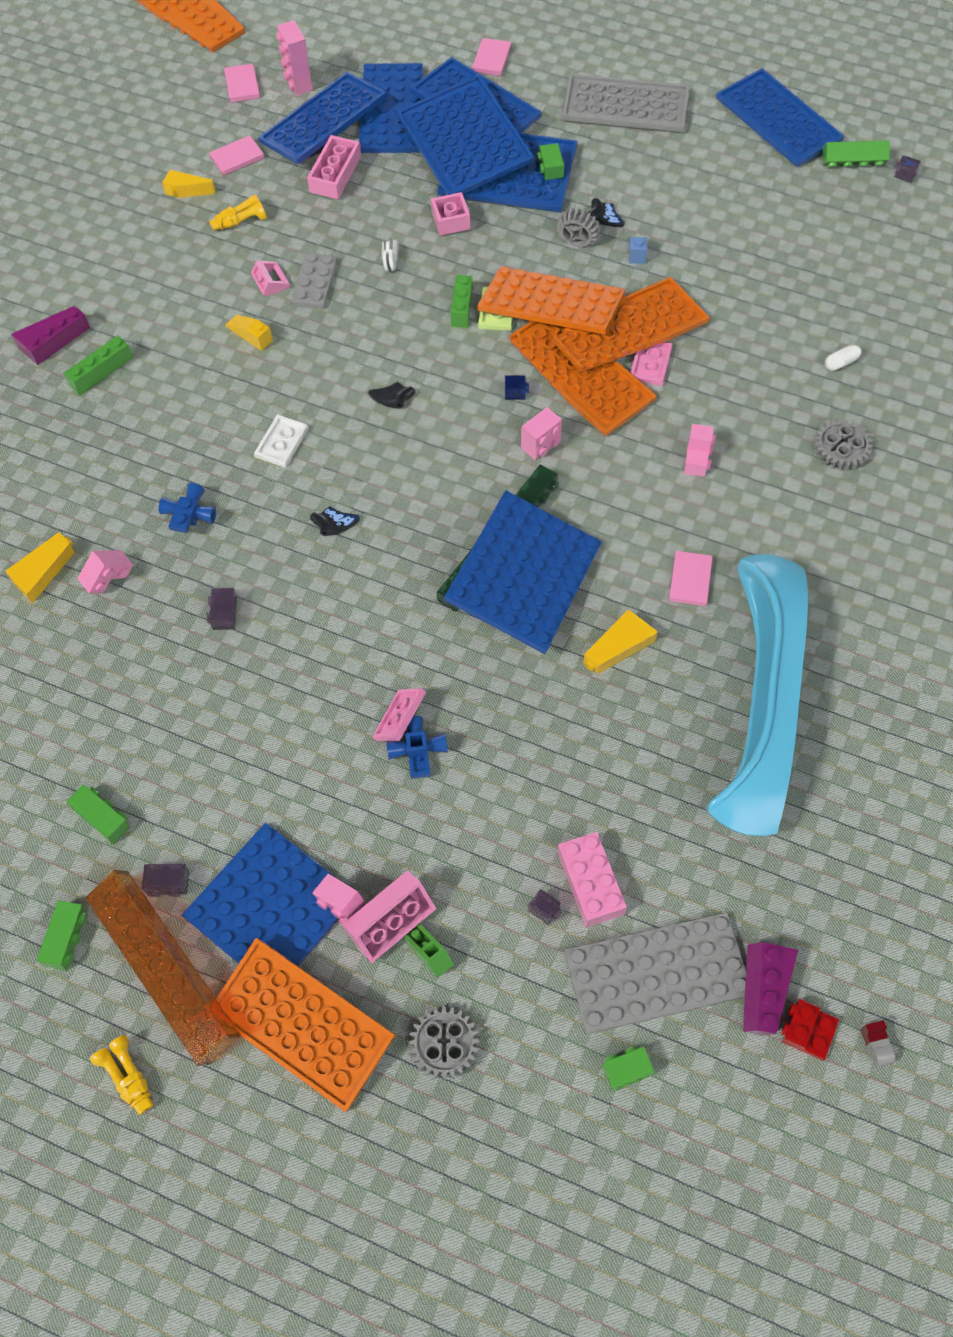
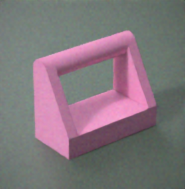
(264, 280)

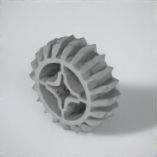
(578, 228)

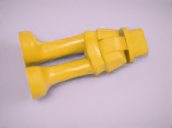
(233, 216)
(133, 1087)

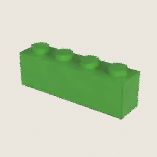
(856, 153)
(98, 365)

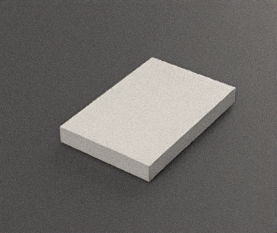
(281, 441)

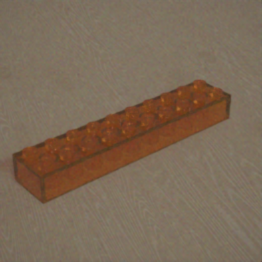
(163, 967)

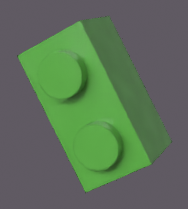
(551, 161)
(627, 1068)

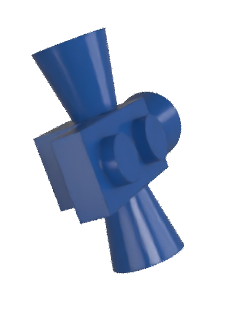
(187, 509)
(417, 748)

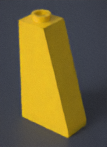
(40, 566)
(619, 642)

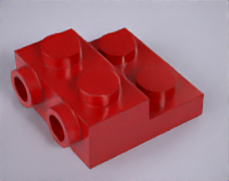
(809, 1029)

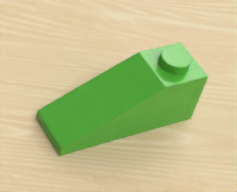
(428, 950)

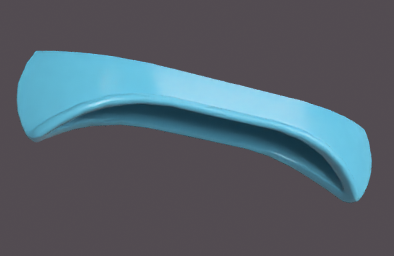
(779, 614)

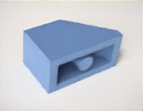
(637, 250)

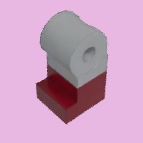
(878, 1043)

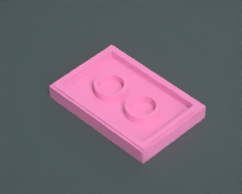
(491, 56)
(241, 83)
(236, 155)
(651, 364)
(690, 578)
(399, 714)

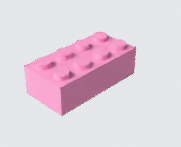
(294, 57)
(334, 167)
(591, 879)
(389, 916)

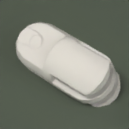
(390, 255)
(842, 357)

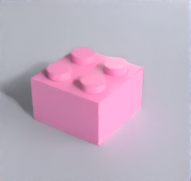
(450, 214)
(541, 433)

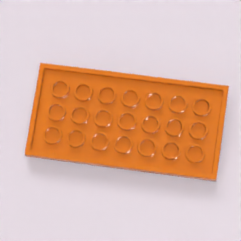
(552, 300)
(303, 1024)

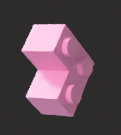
(698, 450)
(103, 567)
(339, 898)

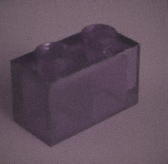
(222, 608)
(165, 879)

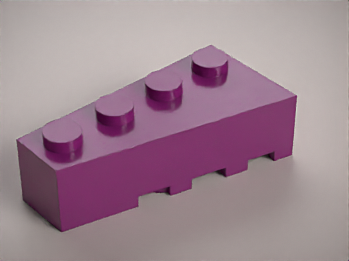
(51, 334)
(766, 986)

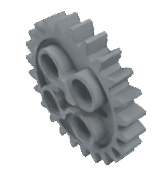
(843, 444)
(424, 1043)

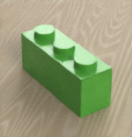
(461, 301)
(99, 813)
(62, 935)

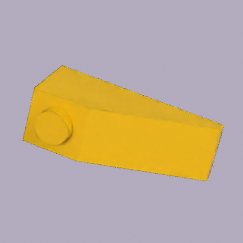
(187, 185)
(251, 330)

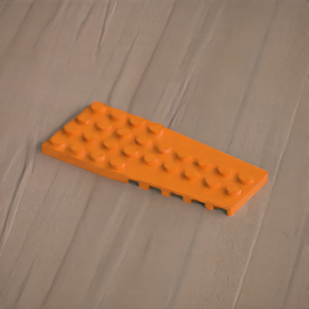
(200, 19)
(640, 322)
(602, 395)

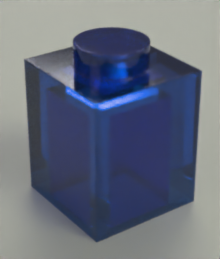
(516, 387)

